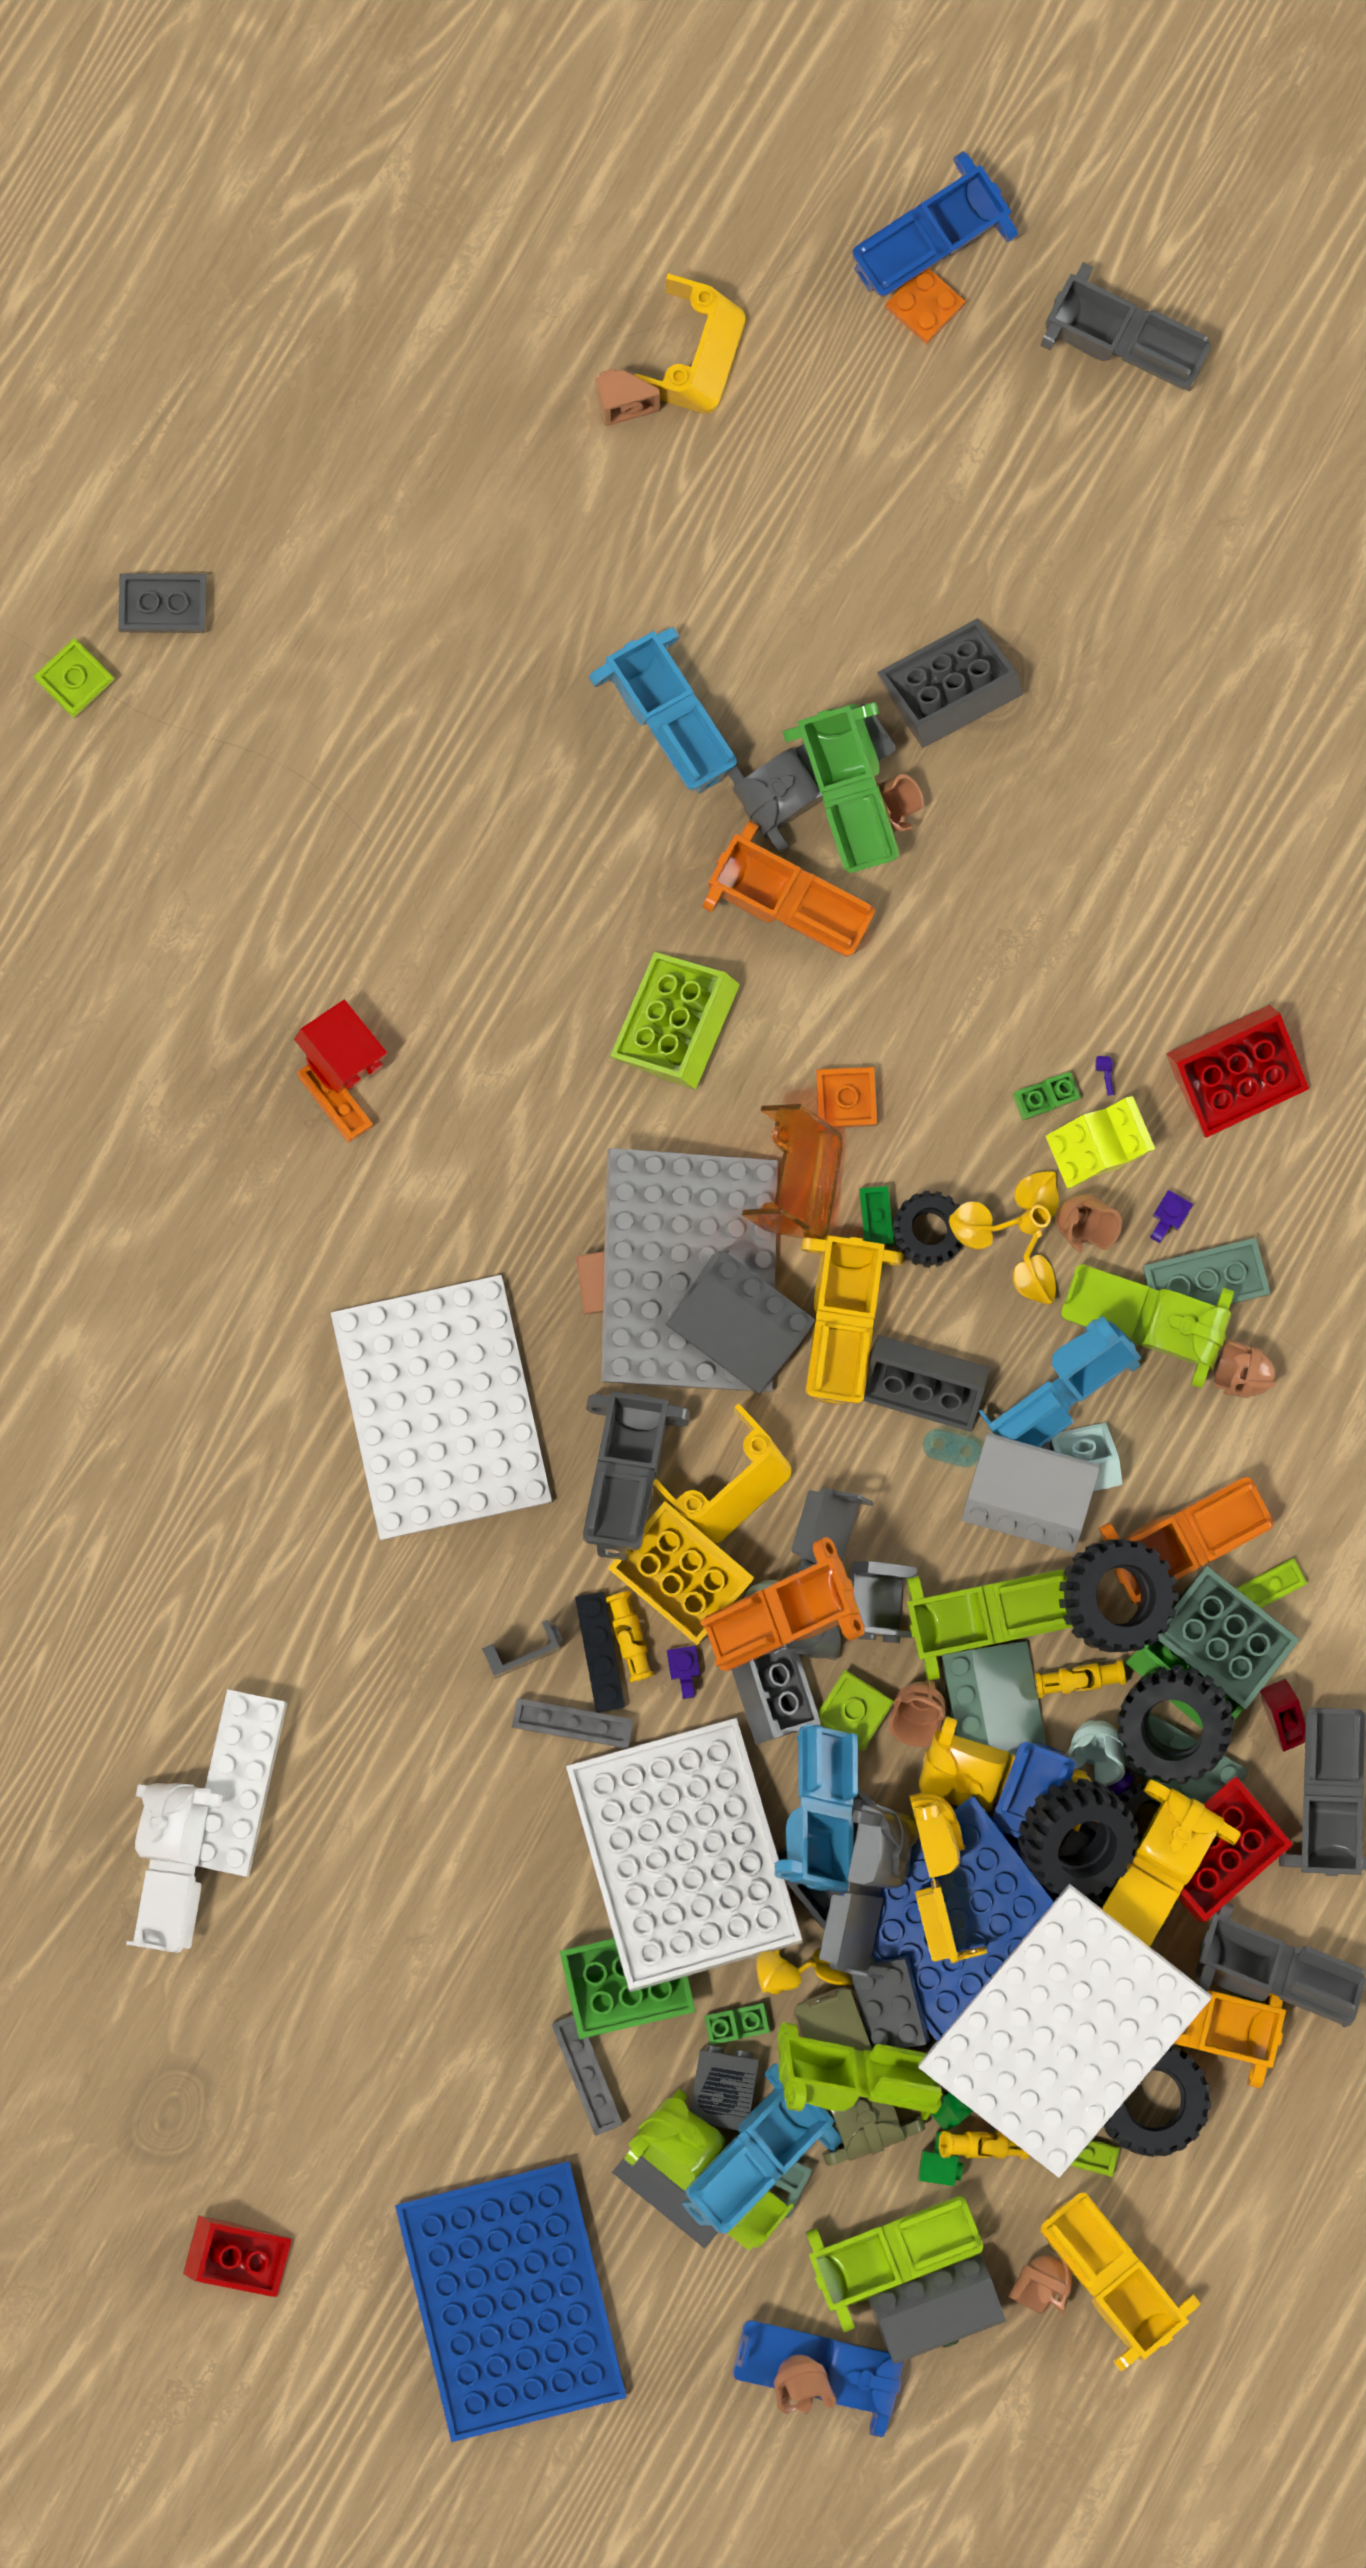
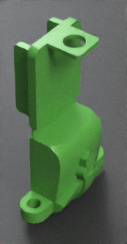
(845, 774)

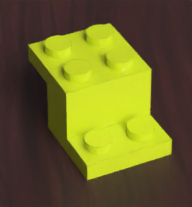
(1100, 1142)

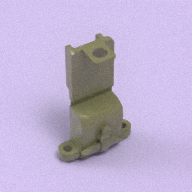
(868, 2124)

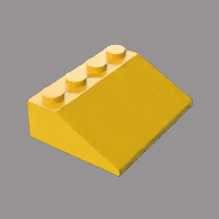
(681, 1572)

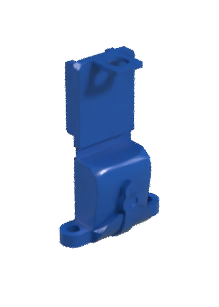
(934, 230)
(1031, 1774)
(856, 2373)

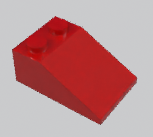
(236, 2256)

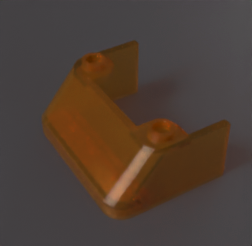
(806, 1174)

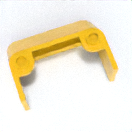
(703, 383)
(743, 1494)

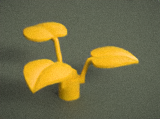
(1040, 1198)
(779, 1974)

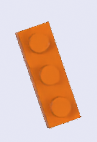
(339, 1107)

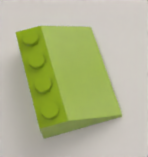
(675, 1019)

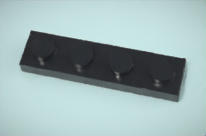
(600, 1652)

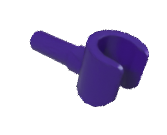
(1104, 1064)

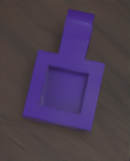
(1171, 1214)
(684, 1666)

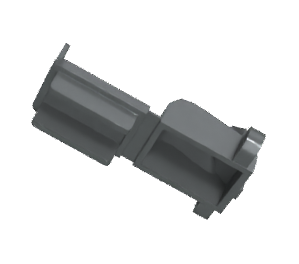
(1110, 325)
(788, 785)
(626, 1468)
(831, 1516)
(1332, 1794)
(877, 1862)
(1261, 1965)

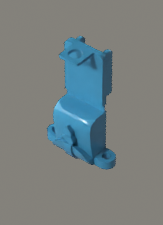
(666, 703)
(1082, 1369)
(822, 1828)
(753, 2162)

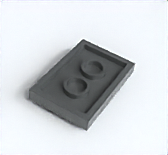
(162, 603)
(891, 2005)

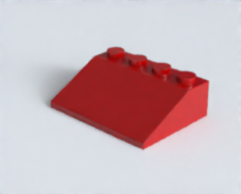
(1238, 1070)
(1228, 1866)

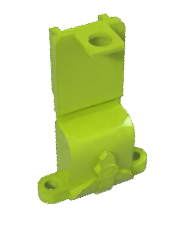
(1152, 1317)
(983, 1615)
(837, 2075)
(683, 2147)
(892, 2254)

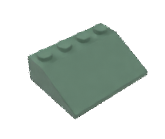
(1227, 1637)
(994, 1696)

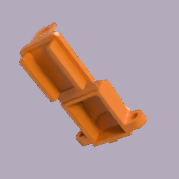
(782, 891)
(1199, 1531)
(786, 1612)

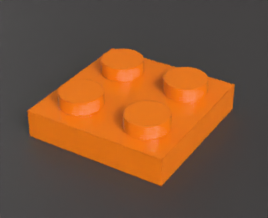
(925, 305)
(847, 1096)

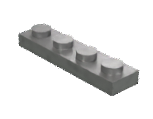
(572, 1723)
(587, 2077)

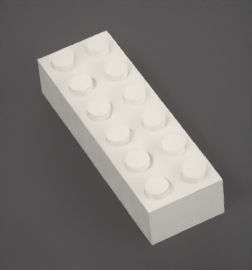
(242, 1776)

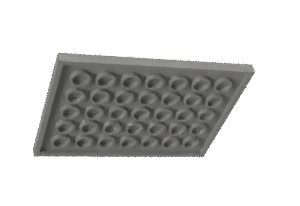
(660, 1232)

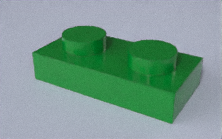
(876, 1215)

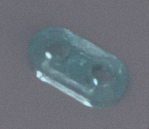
(951, 1448)

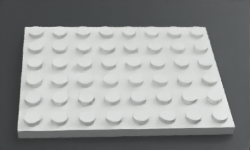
(441, 1407)
(683, 1854)
(1064, 2031)

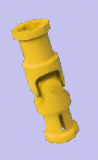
(631, 1642)
(1077, 1680)
(979, 2145)

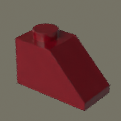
(1284, 1714)

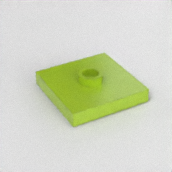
(73, 678)
(855, 1708)

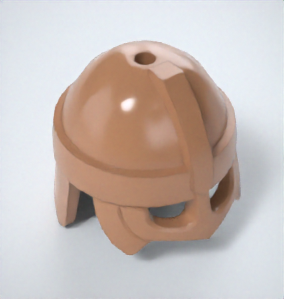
(901, 798)
(1088, 1219)
(1244, 1370)
(917, 1713)
(1040, 2283)
(800, 2380)

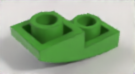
(1046, 1096)
(738, 2023)

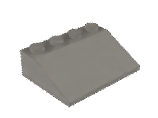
(1030, 1492)

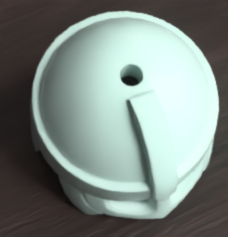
(1099, 1745)

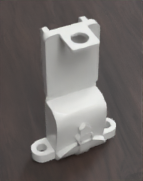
(172, 1839)

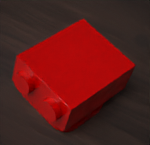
(340, 1048)

